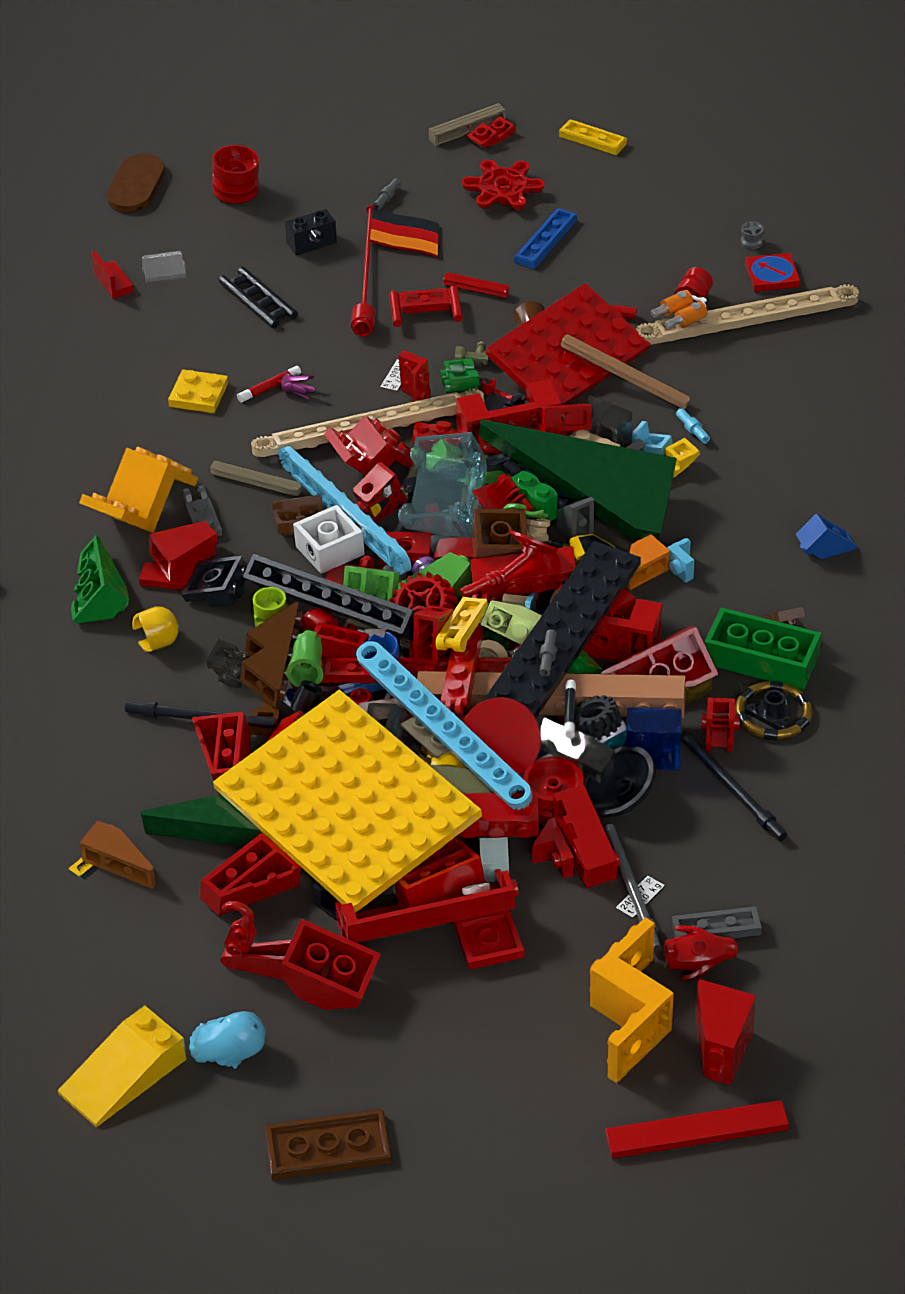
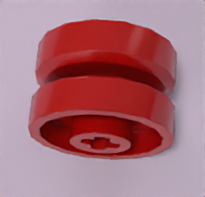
(548, 777)

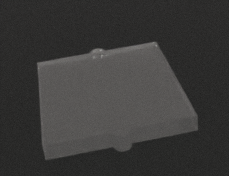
(163, 266)

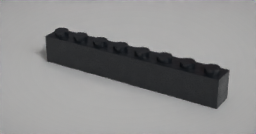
(332, 596)

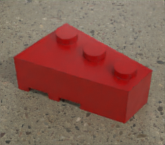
(585, 836)
(250, 876)

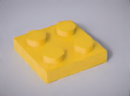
(198, 391)

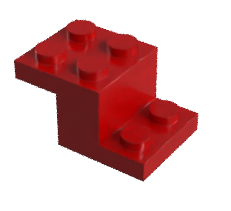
(368, 445)

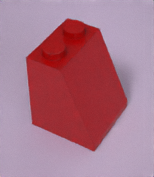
(723, 1029)

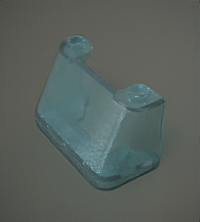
(447, 474)

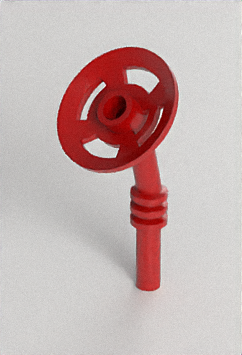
(530, 549)

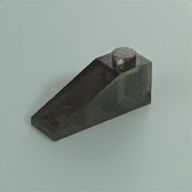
(585, 751)

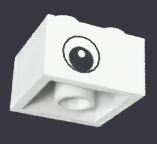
(329, 539)

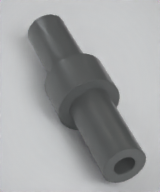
(387, 193)
(548, 652)

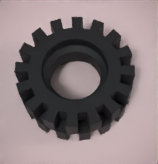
(597, 717)

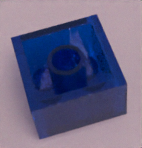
(657, 733)

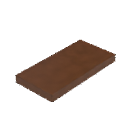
(327, 1144)

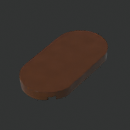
(135, 182)

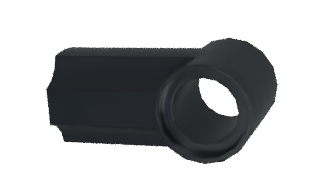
(310, 695)

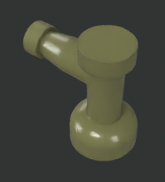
(477, 356)

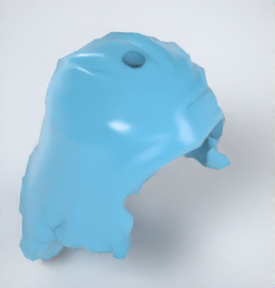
(228, 1039)

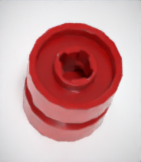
(697, 282)

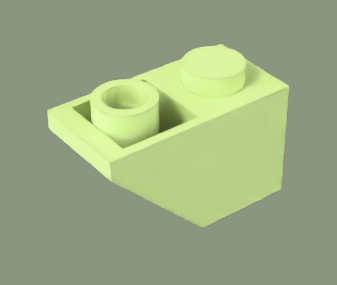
(510, 620)

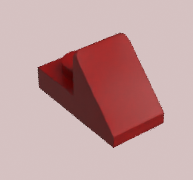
(553, 846)

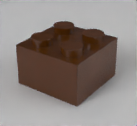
(491, 531)

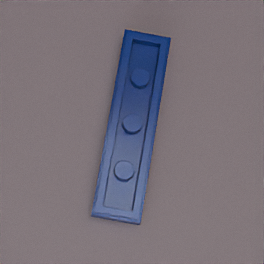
(545, 238)

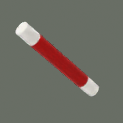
(266, 385)

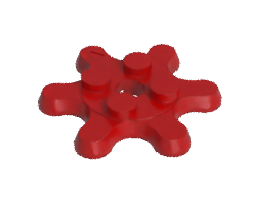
(511, 181)

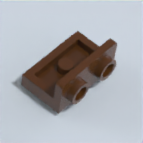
(293, 510)

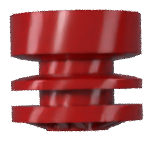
(235, 174)

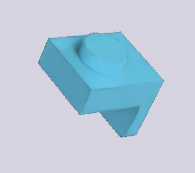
(654, 442)
(680, 560)

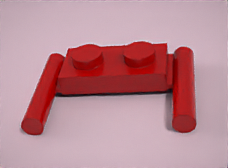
(425, 301)

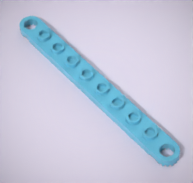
(373, 535)
(444, 725)

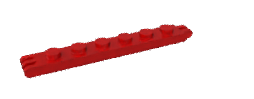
(462, 670)

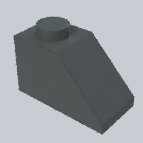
(576, 518)

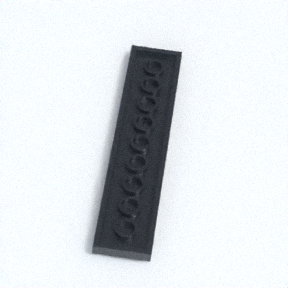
(575, 617)

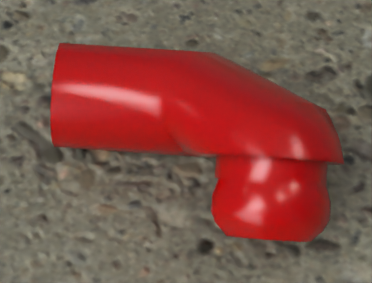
(625, 311)

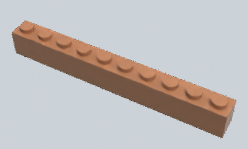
(626, 690)

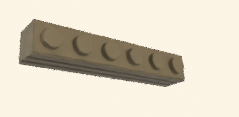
(465, 124)

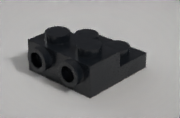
(216, 581)

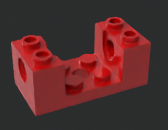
(472, 409)
(627, 636)

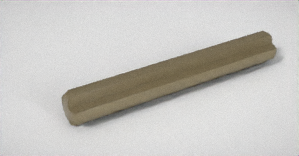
(256, 478)

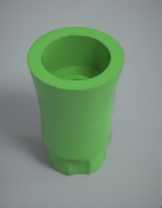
(306, 659)

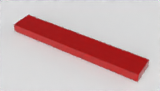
(696, 1129)

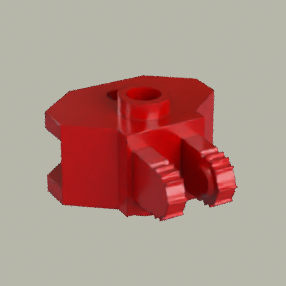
(720, 723)

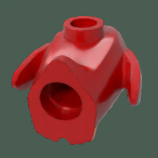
(697, 951)

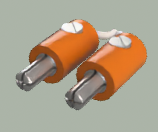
(684, 309)

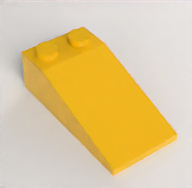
(124, 1066)

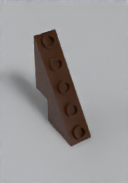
(269, 654)

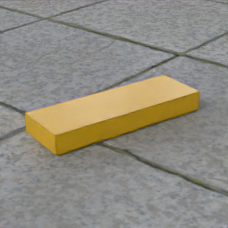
(593, 137)

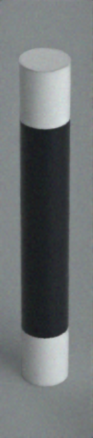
(569, 712)

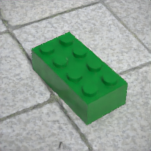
(763, 648)

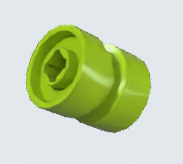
(268, 603)

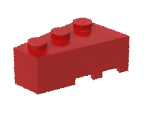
(223, 740)
(440, 876)

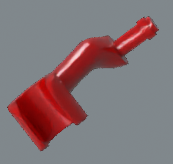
(488, 388)

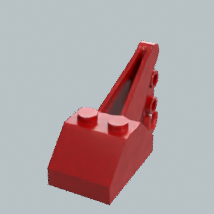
(313, 963)

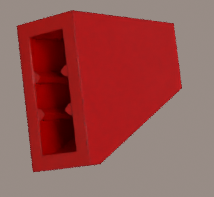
(182, 547)

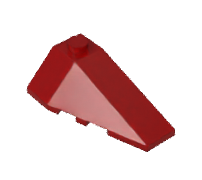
(674, 656)

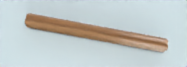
(625, 371)

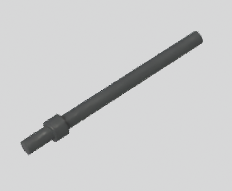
(630, 881)

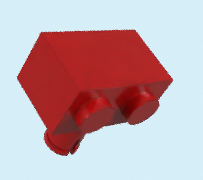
(340, 641)

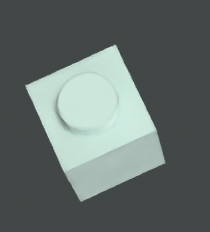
(493, 856)

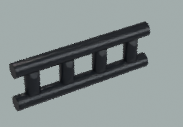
(258, 287)

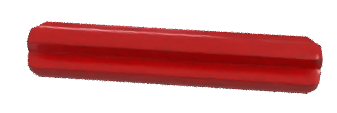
(476, 285)

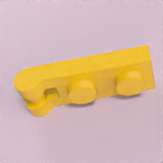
(461, 624)

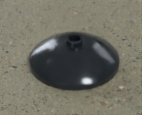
(624, 784)

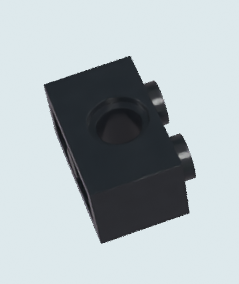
(310, 232)

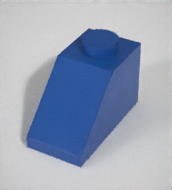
(824, 538)

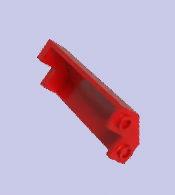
(395, 920)

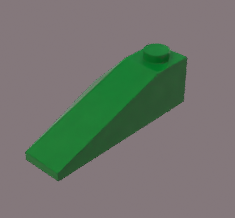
(100, 586)

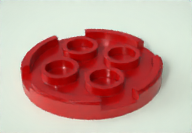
(508, 730)

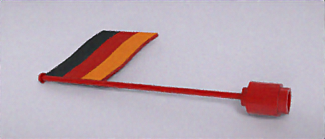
(397, 233)

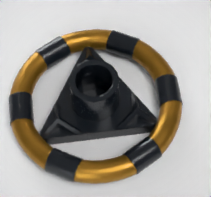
(773, 710)

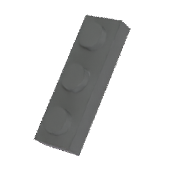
(724, 923)

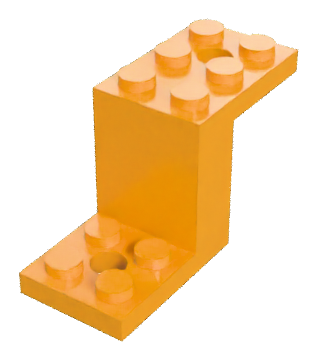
(140, 488)
(631, 999)

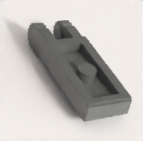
(201, 509)

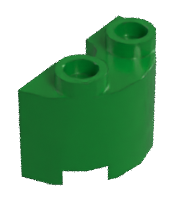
(459, 376)

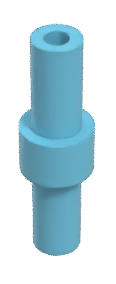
(693, 426)

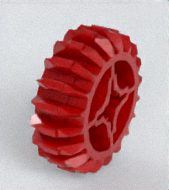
(427, 590)

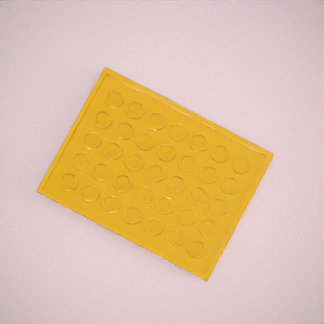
(347, 800)

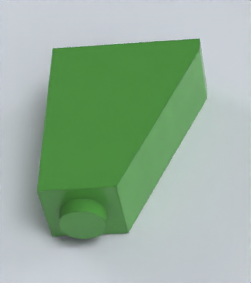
(450, 567)

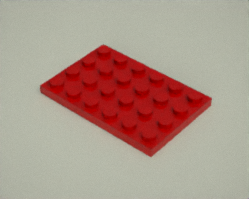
(535, 348)

